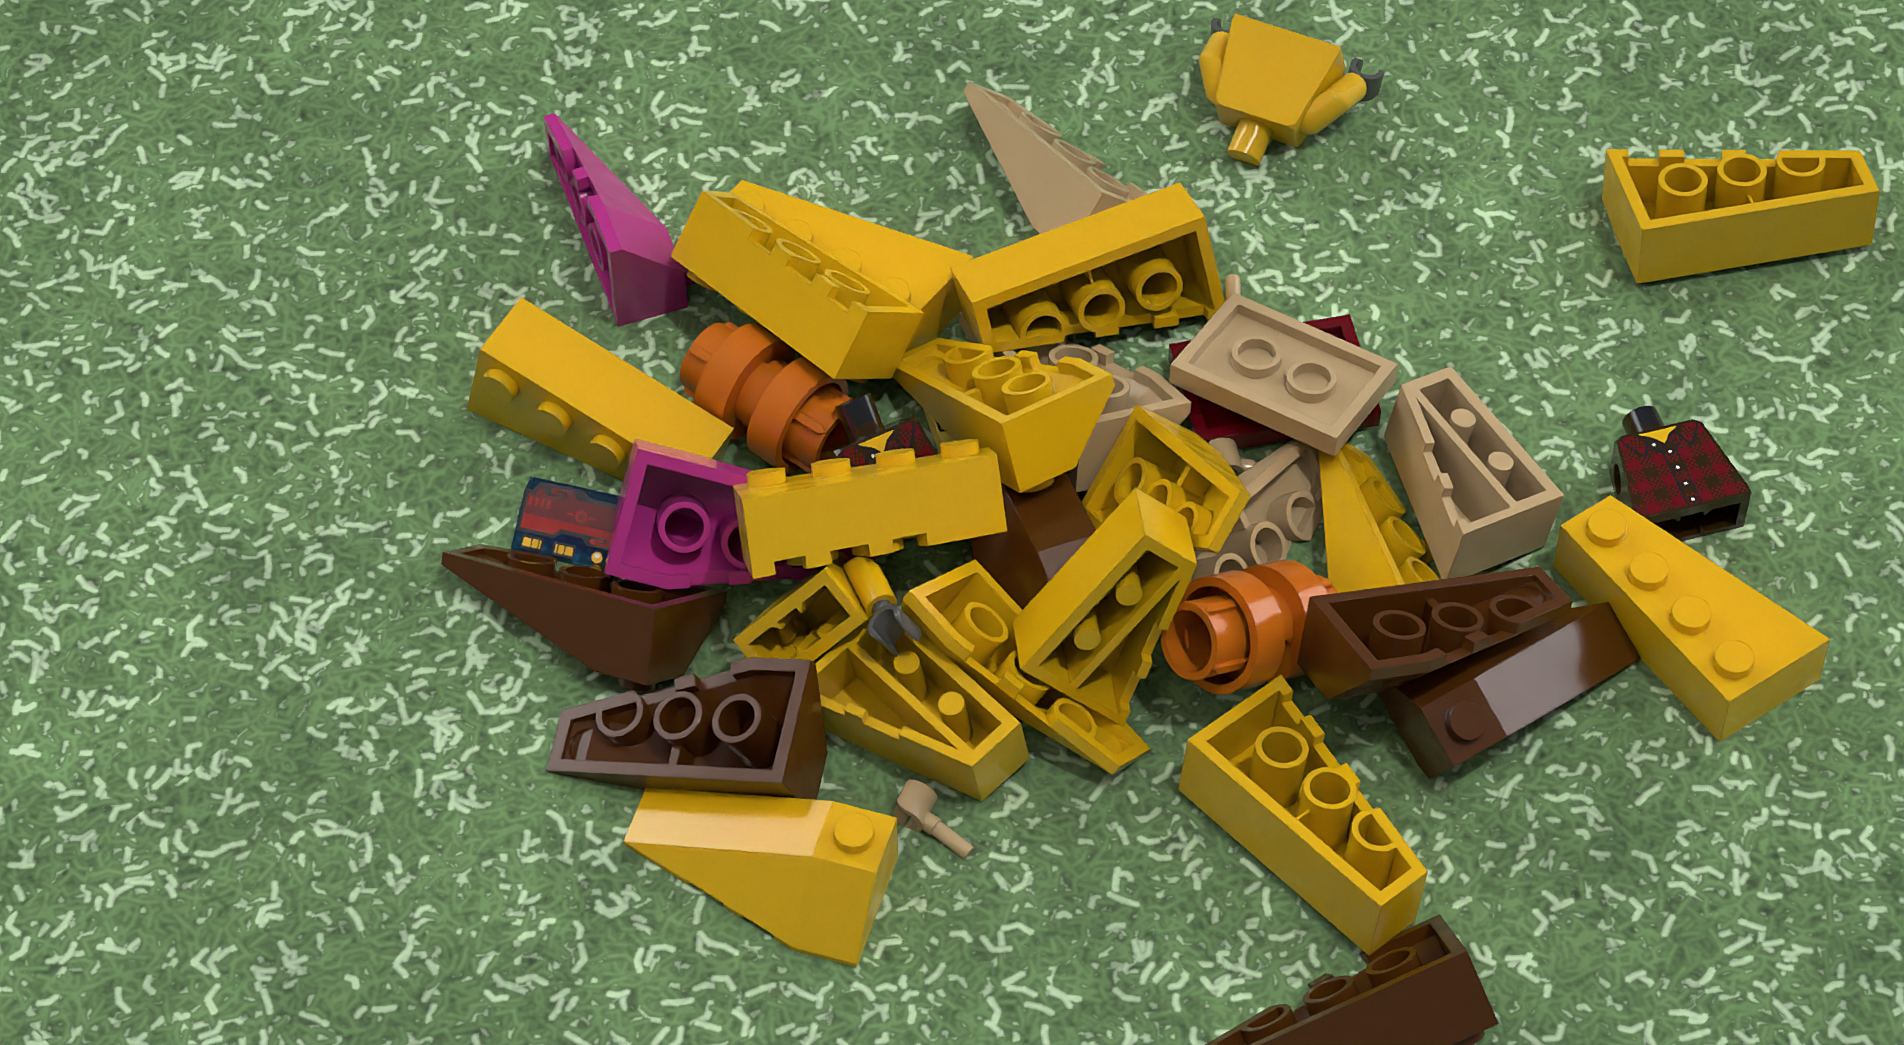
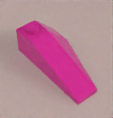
(619, 232)
(681, 523)

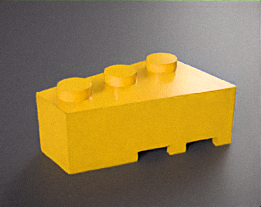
(1107, 606)
(919, 712)

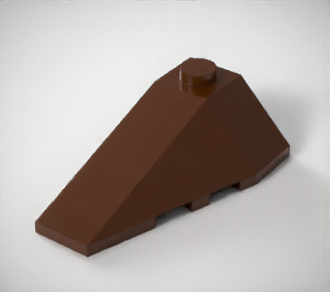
(1039, 538)
(603, 622)
(1401, 632)
(1506, 686)
(720, 733)
(1410, 993)

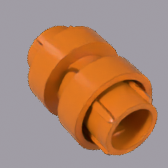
(763, 392)
(1242, 626)

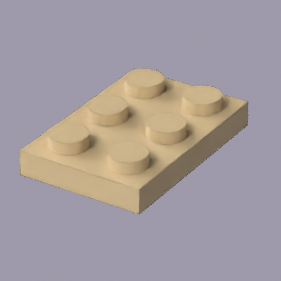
(1283, 373)

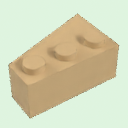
(1467, 477)

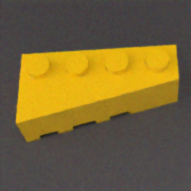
(1737, 209)
(895, 260)
(1095, 275)
(796, 289)
(582, 397)
(868, 506)
(1690, 620)
(1304, 815)

